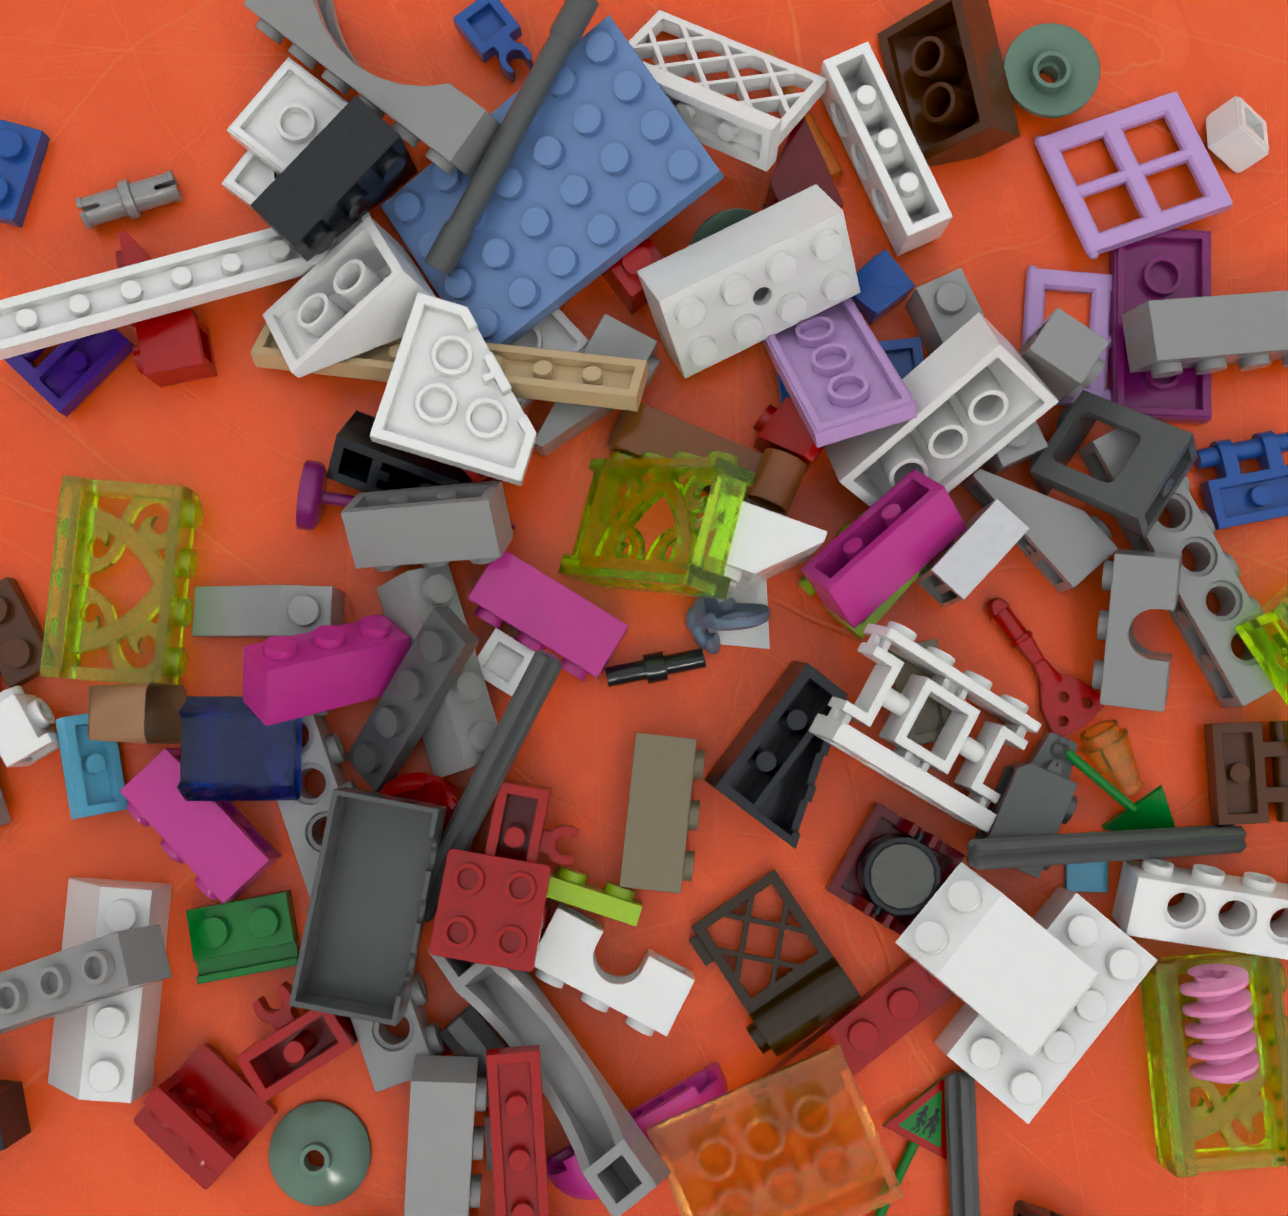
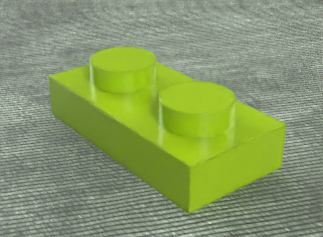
(613, 901)

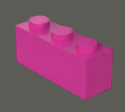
(884, 547)
(547, 615)
(321, 668)
(205, 835)

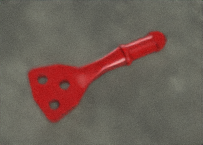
(1049, 680)

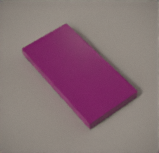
(1159, 269)

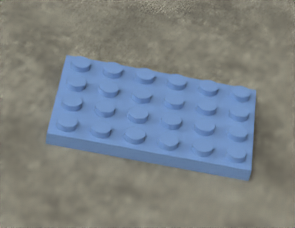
(581, 192)

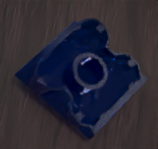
(234, 755)

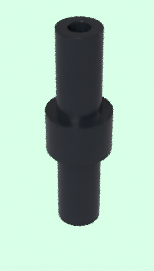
(655, 667)

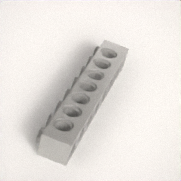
(386, 1055)

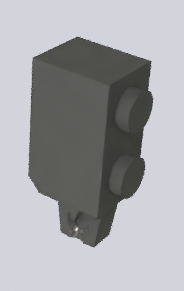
(1035, 795)

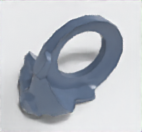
(722, 617)

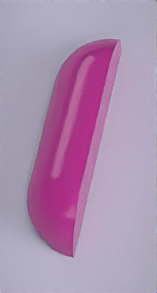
(696, 1089)

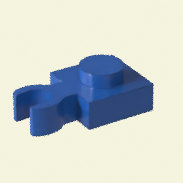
(493, 32)

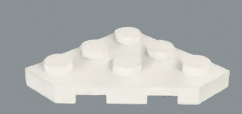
(452, 397)

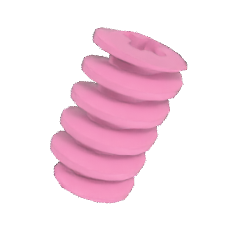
(1222, 1024)

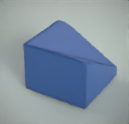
(881, 286)

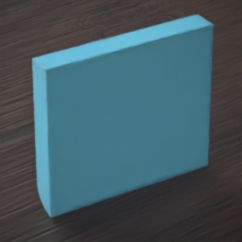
(1086, 877)

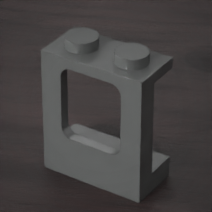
(1145, 480)

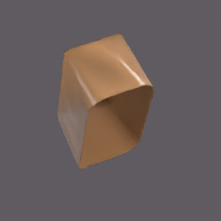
(135, 713)

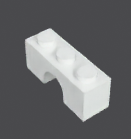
(647, 996)

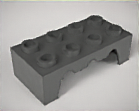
(368, 906)

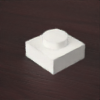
(504, 661)

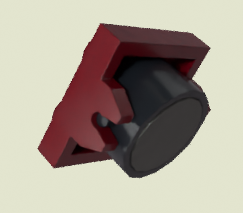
(892, 869)

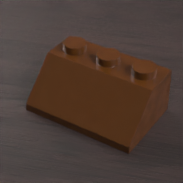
(950, 80)

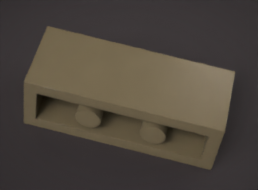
(661, 813)

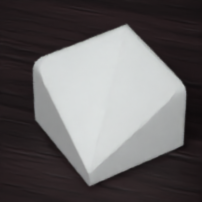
(1237, 134)

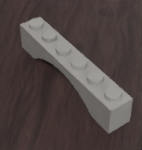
(435, 114)
(601, 1131)

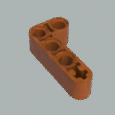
(659, 433)

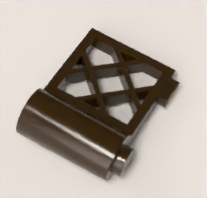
(796, 1001)

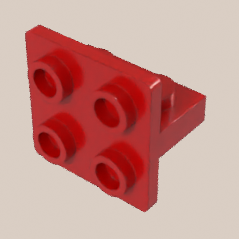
(491, 910)
(204, 1115)

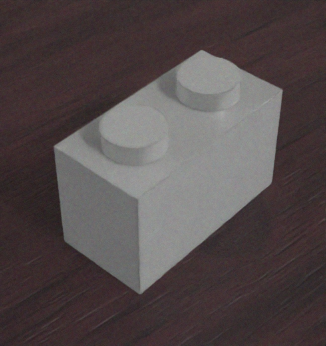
(1064, 354)

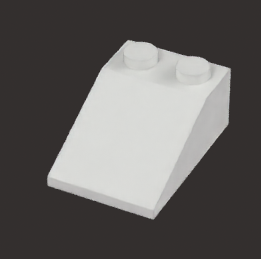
(347, 301)
(997, 959)

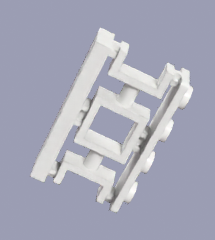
(909, 761)

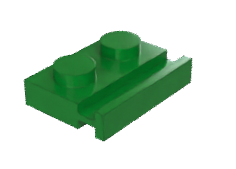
(243, 936)

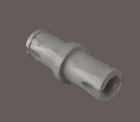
(129, 199)

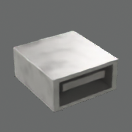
(972, 554)

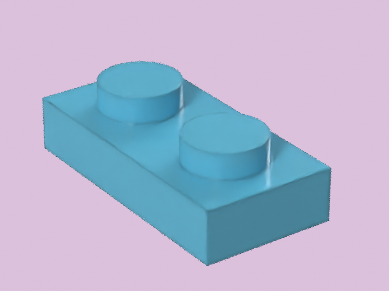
(90, 769)

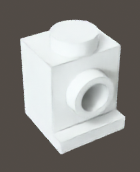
(25, 728)

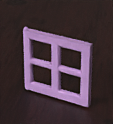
(1133, 175)
(1099, 316)

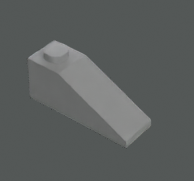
(609, 339)
(1061, 538)
(265, 610)

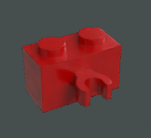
(519, 825)
(294, 1047)

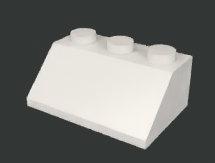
(767, 546)

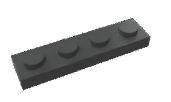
(412, 697)

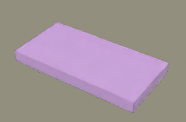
(839, 375)

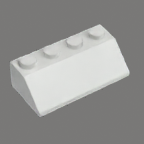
(969, 404)
(109, 1045)

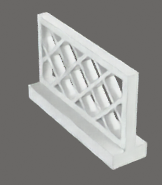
(717, 121)

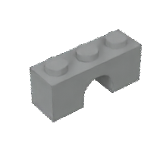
(1130, 673)

